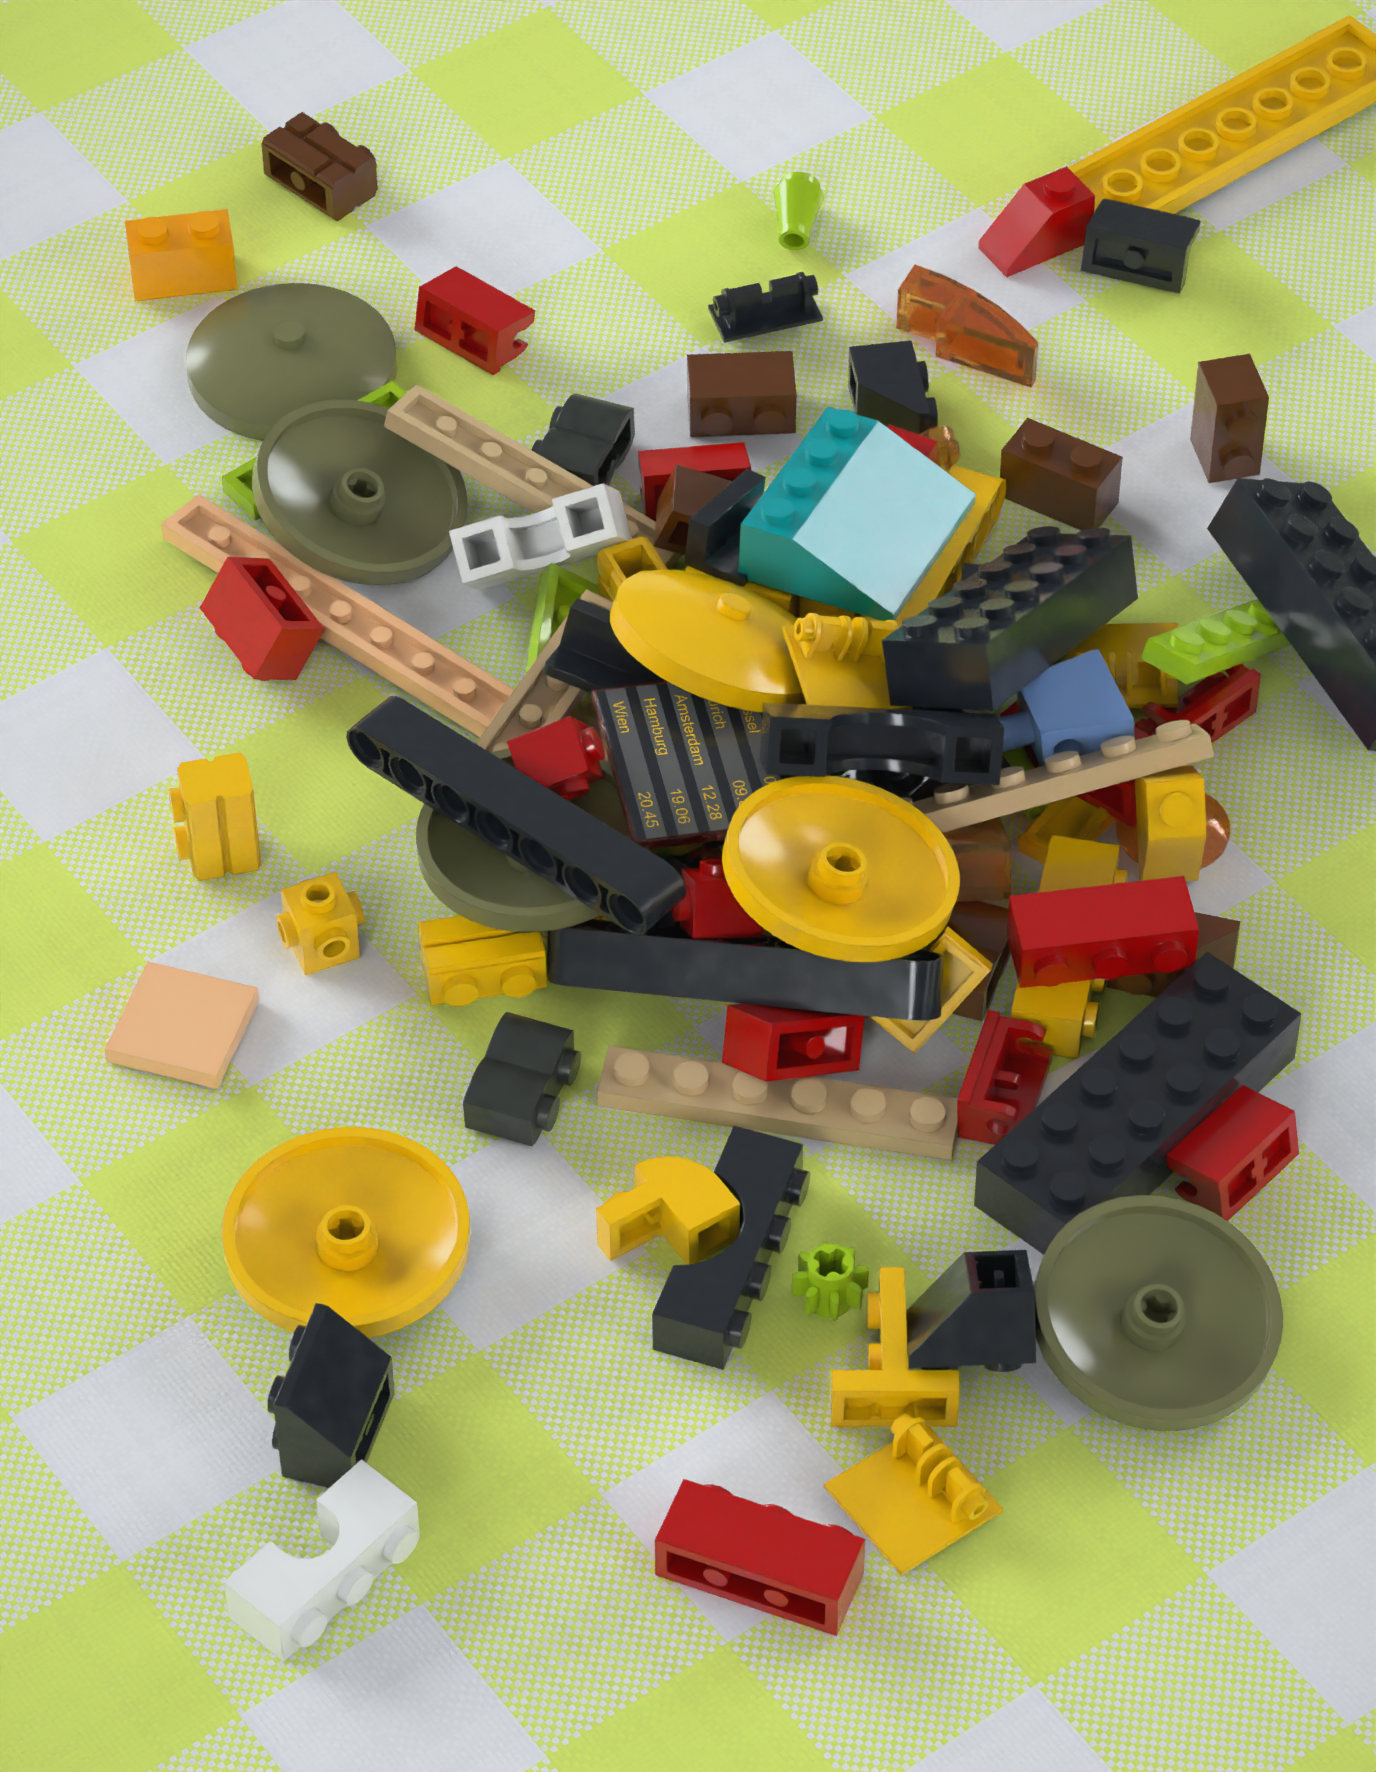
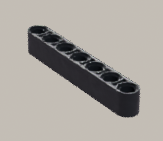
(517, 815)
(742, 971)

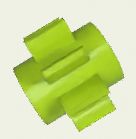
(830, 1280)

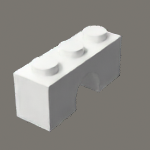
(522, 546)
(290, 1598)

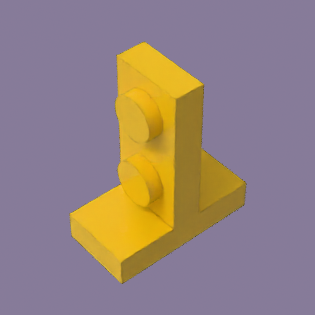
(888, 1387)

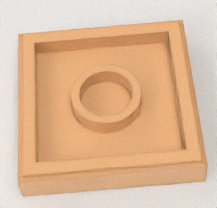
(182, 1025)

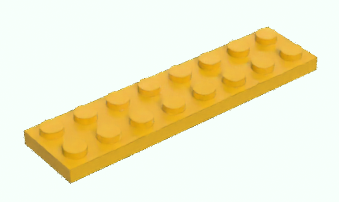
(1239, 123)

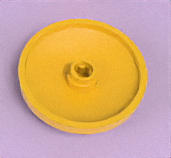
(708, 637)
(840, 868)
(349, 1226)

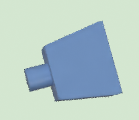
(1068, 710)

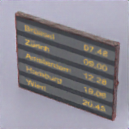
(679, 761)

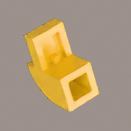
(673, 1200)

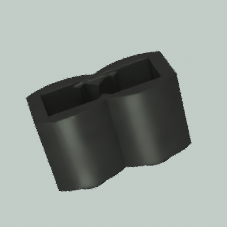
(588, 438)
(520, 1079)

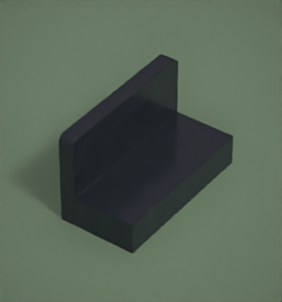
(1139, 245)
(716, 529)
(592, 654)

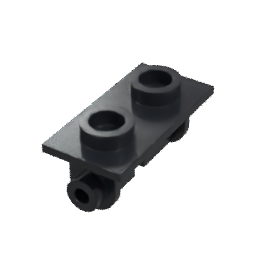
(749, 312)

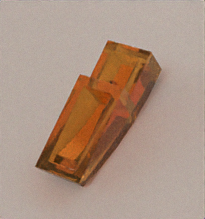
(966, 326)

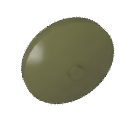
(286, 350)
(356, 494)
(492, 886)
(1157, 1313)

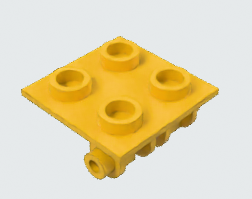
(841, 660)
(1135, 678)
(912, 1496)

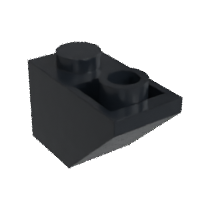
(891, 386)

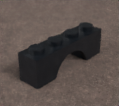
(918, 742)
(708, 1302)

